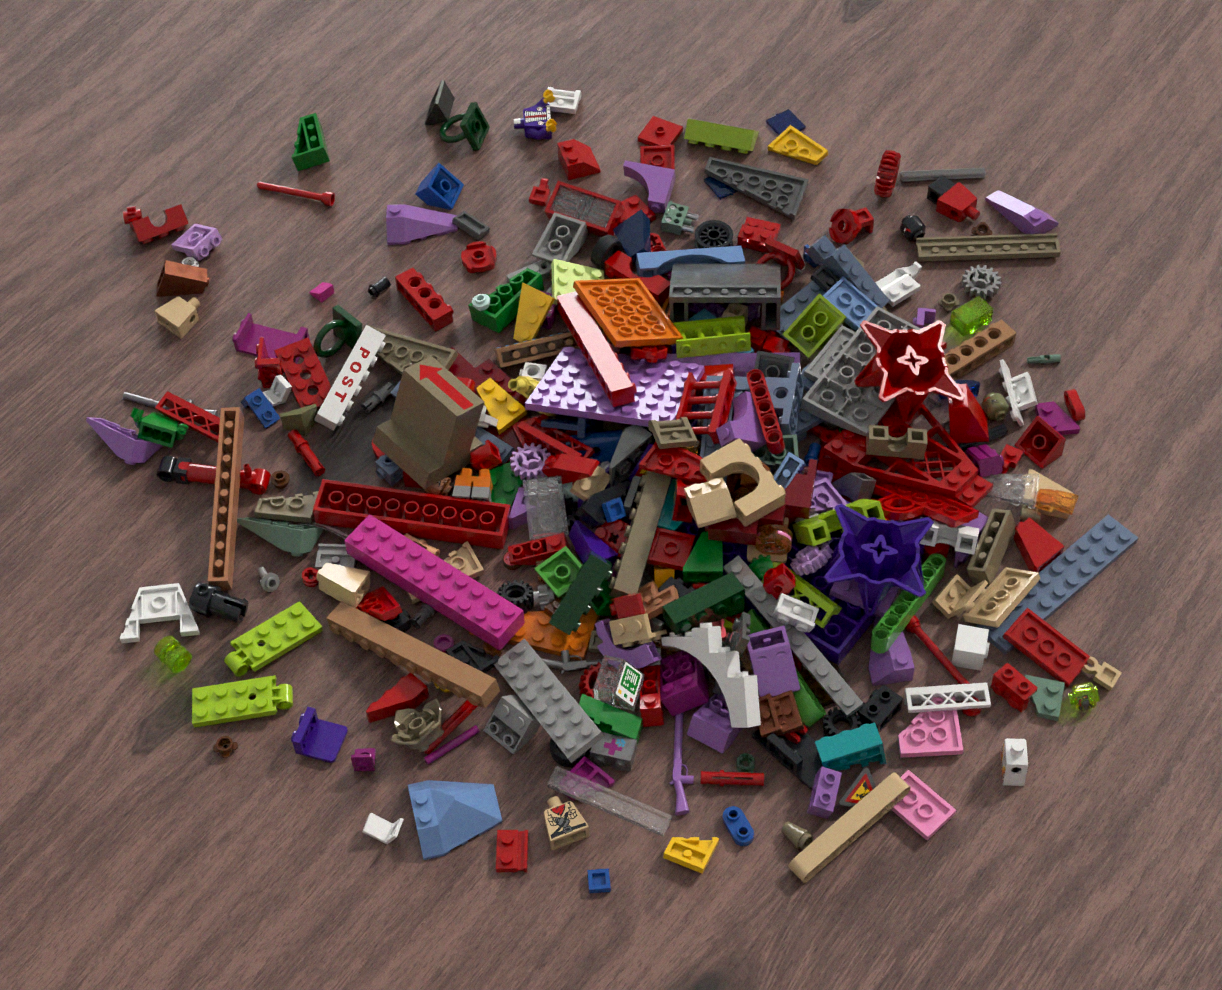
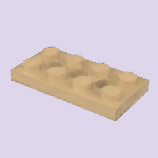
(1001, 597)

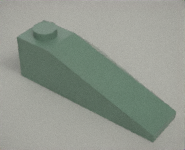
(289, 538)

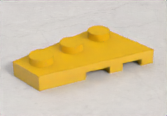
(798, 146)
(500, 405)

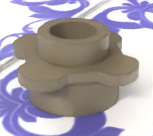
(948, 301)

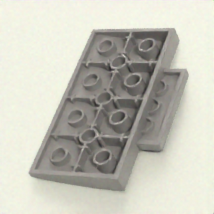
(834, 370)

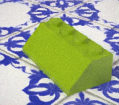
(719, 134)

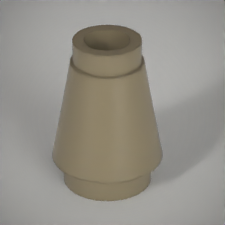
(798, 836)

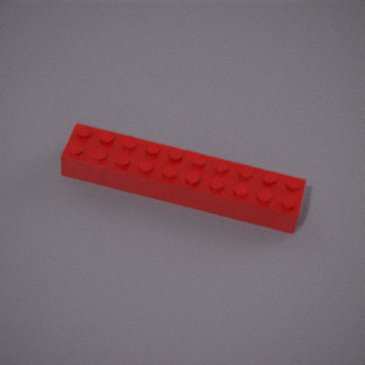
(414, 513)

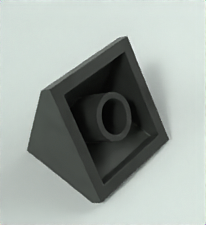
(440, 105)

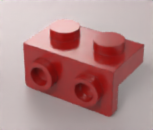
(1013, 687)

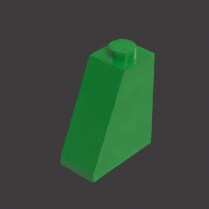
(704, 562)

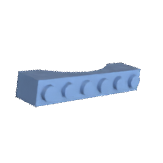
(658, 263)

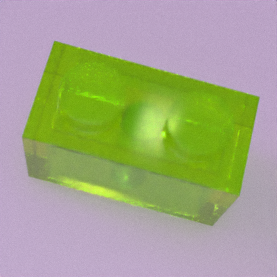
(971, 316)

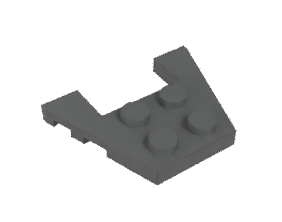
(737, 639)

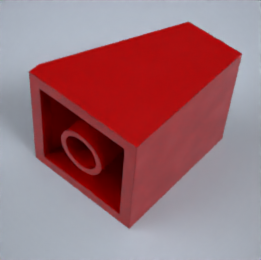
(967, 419)

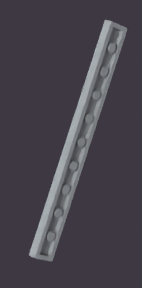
(800, 644)

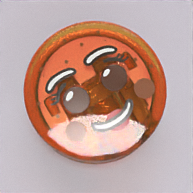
(773, 539)

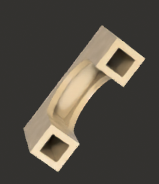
(739, 459)

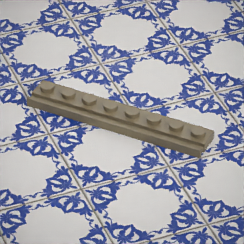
(988, 247)

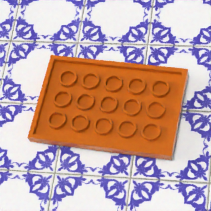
(627, 312)

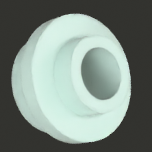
(481, 302)

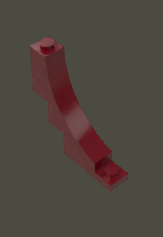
(797, 505)

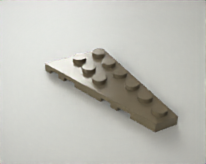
(405, 351)

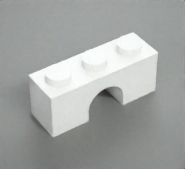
(962, 537)

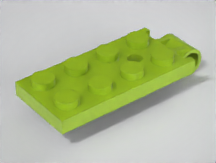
(278, 633)
(231, 700)

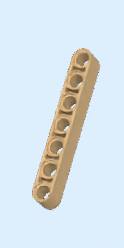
(849, 827)

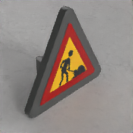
(858, 789)

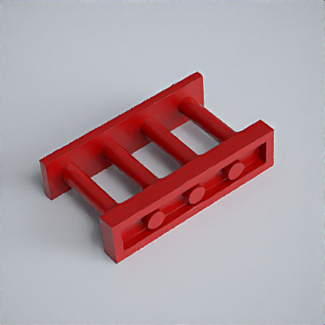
(722, 402)

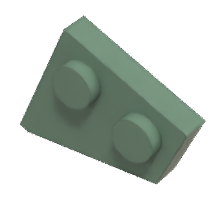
(1047, 698)

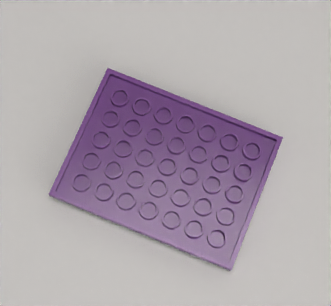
(574, 390)

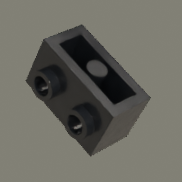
(880, 707)

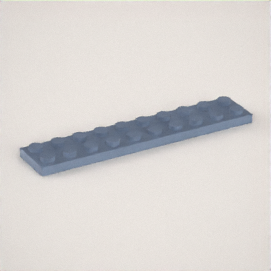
(1068, 574)

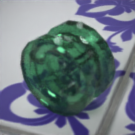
(745, 757)

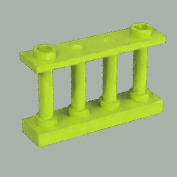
(712, 337)

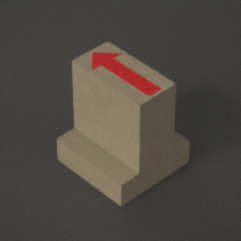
(431, 423)

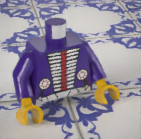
(537, 119)

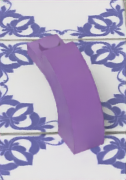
(638, 657)

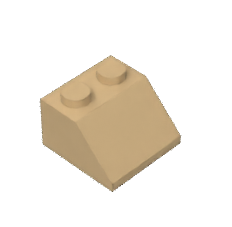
(710, 502)

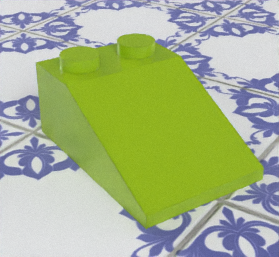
(815, 326)

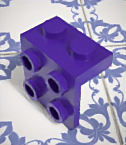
(318, 737)

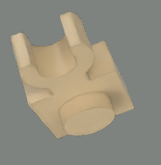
(1104, 674)

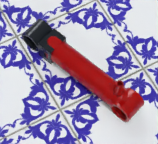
(184, 471)

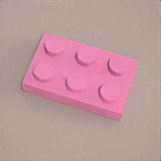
(923, 807)

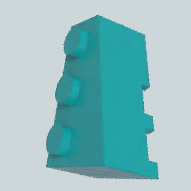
(851, 748)

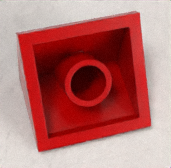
(1041, 443)

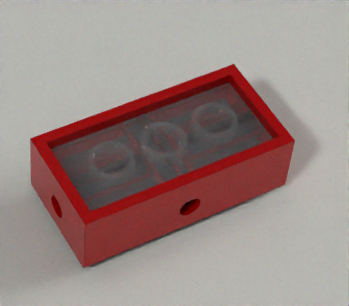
(598, 211)

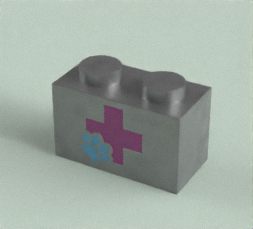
(614, 752)

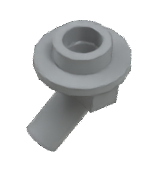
(269, 581)

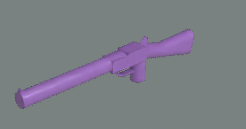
(678, 779)

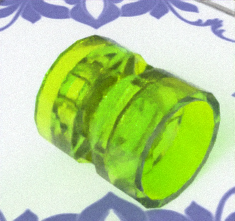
(172, 654)

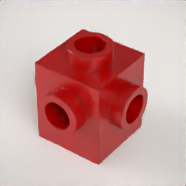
(779, 580)

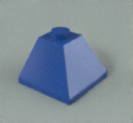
(440, 188)

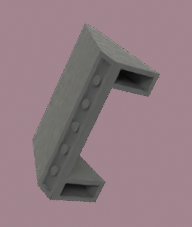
(726, 285)

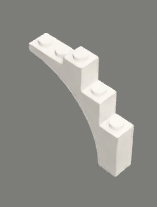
(737, 687)

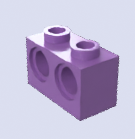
(824, 792)

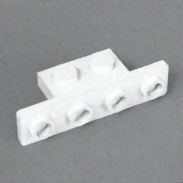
(1019, 390)

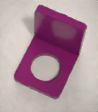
(364, 762)

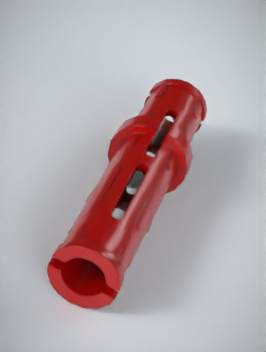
(303, 448)
(706, 778)

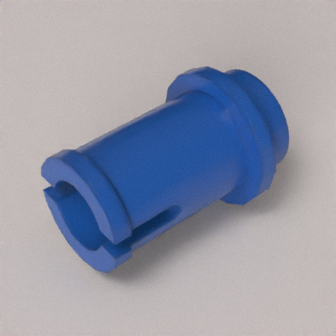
(813, 452)

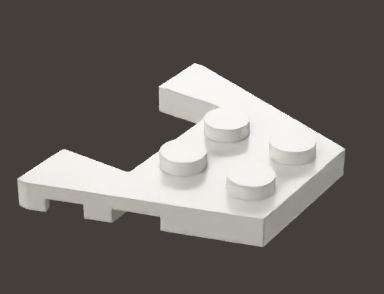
(158, 605)

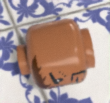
(440, 488)

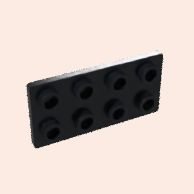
(798, 758)

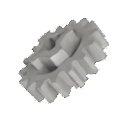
(981, 281)

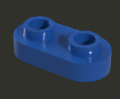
(738, 824)

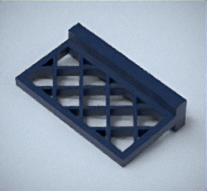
(583, 426)

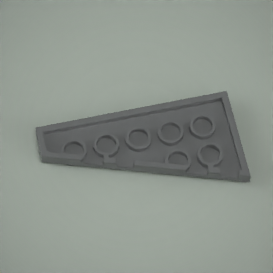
(768, 187)

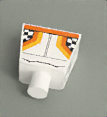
(1014, 755)

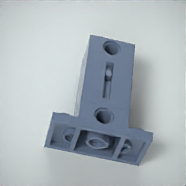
(784, 393)

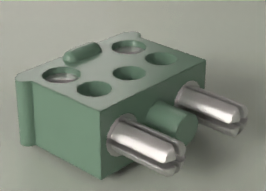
(675, 218)

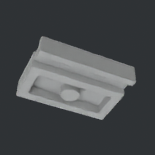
(333, 554)

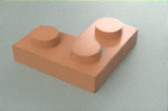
(654, 601)

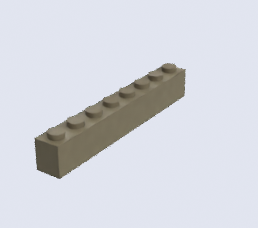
(639, 534)

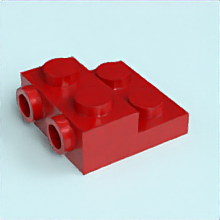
(755, 233)

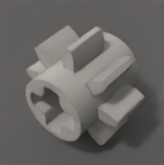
(543, 596)

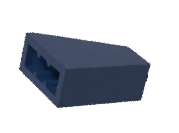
(634, 234)

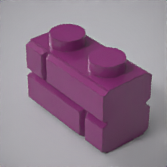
(985, 460)

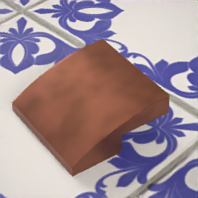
(779, 714)

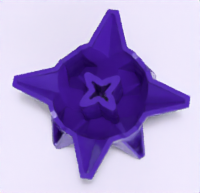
(878, 556)

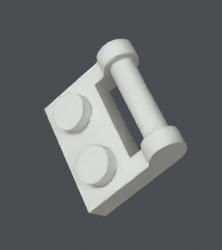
(565, 101)

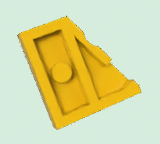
(691, 852)

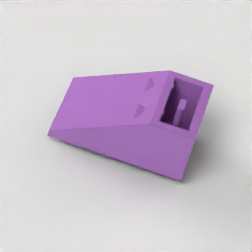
(772, 662)
(713, 724)

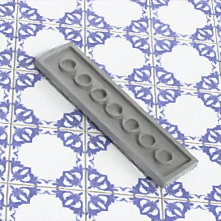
(548, 700)

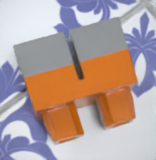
(473, 487)

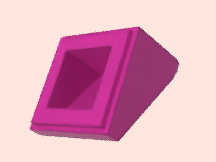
(322, 291)

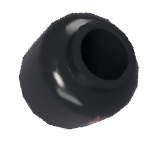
(912, 227)

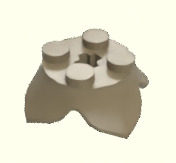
(417, 728)

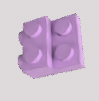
(197, 241)

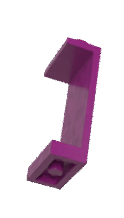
(250, 333)

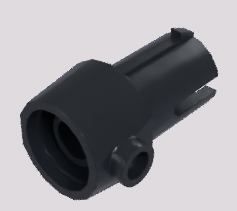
(209, 600)

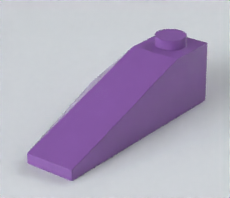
(1022, 215)
(411, 223)

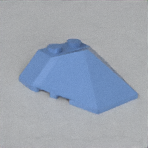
(452, 813)

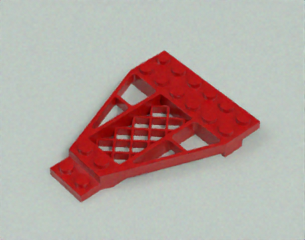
(957, 484)

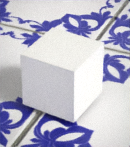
(970, 647)

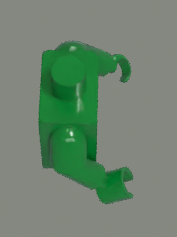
(158, 428)

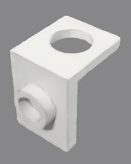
(381, 828)

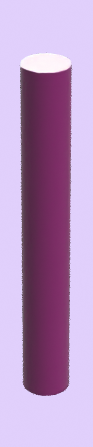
(451, 745)

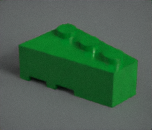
(310, 143)
(611, 719)

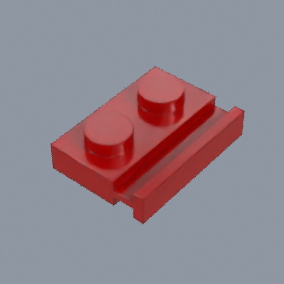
(512, 851)

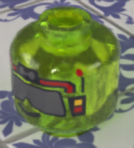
(1084, 696)

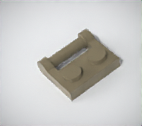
(672, 433)

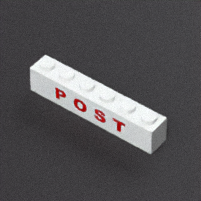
(349, 378)

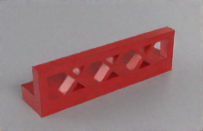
(192, 413)
(553, 445)

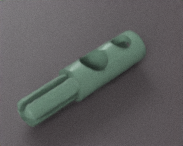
(1041, 359)

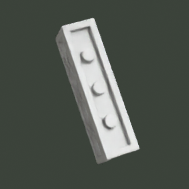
(961, 691)

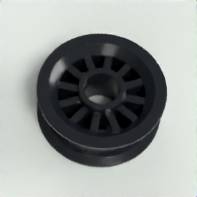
(713, 234)

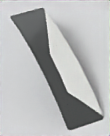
(336, 531)

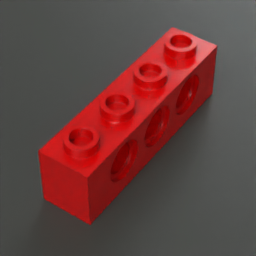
(424, 299)

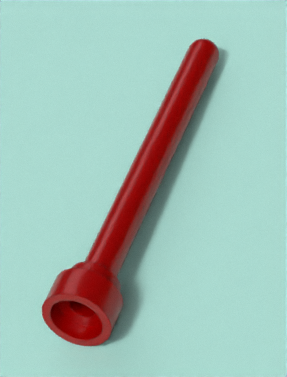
(327, 198)
(915, 627)

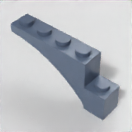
(843, 263)

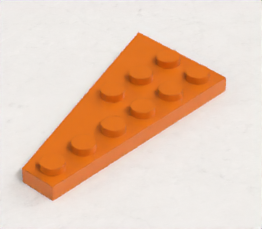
(549, 639)

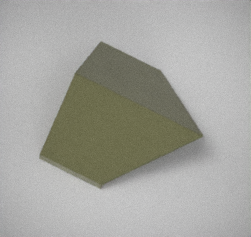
(300, 419)

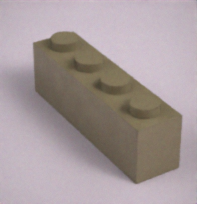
(991, 546)

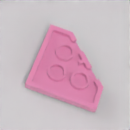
(932, 734)

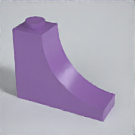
(656, 181)
(744, 424)

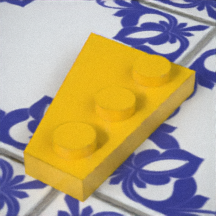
(531, 312)

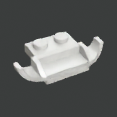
(900, 283)

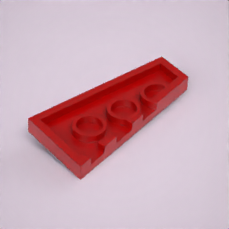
(673, 463)

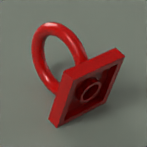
(784, 256)

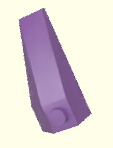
(123, 441)
(892, 666)

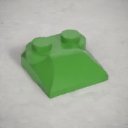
(559, 571)

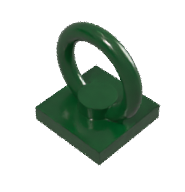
(473, 126)
(344, 327)

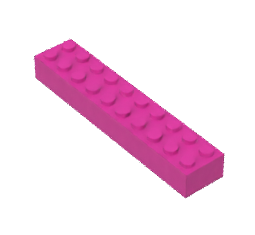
(435, 582)

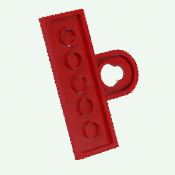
(919, 502)

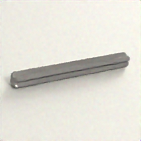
(925, 175)

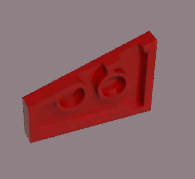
(380, 605)

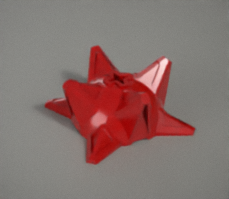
(908, 366)

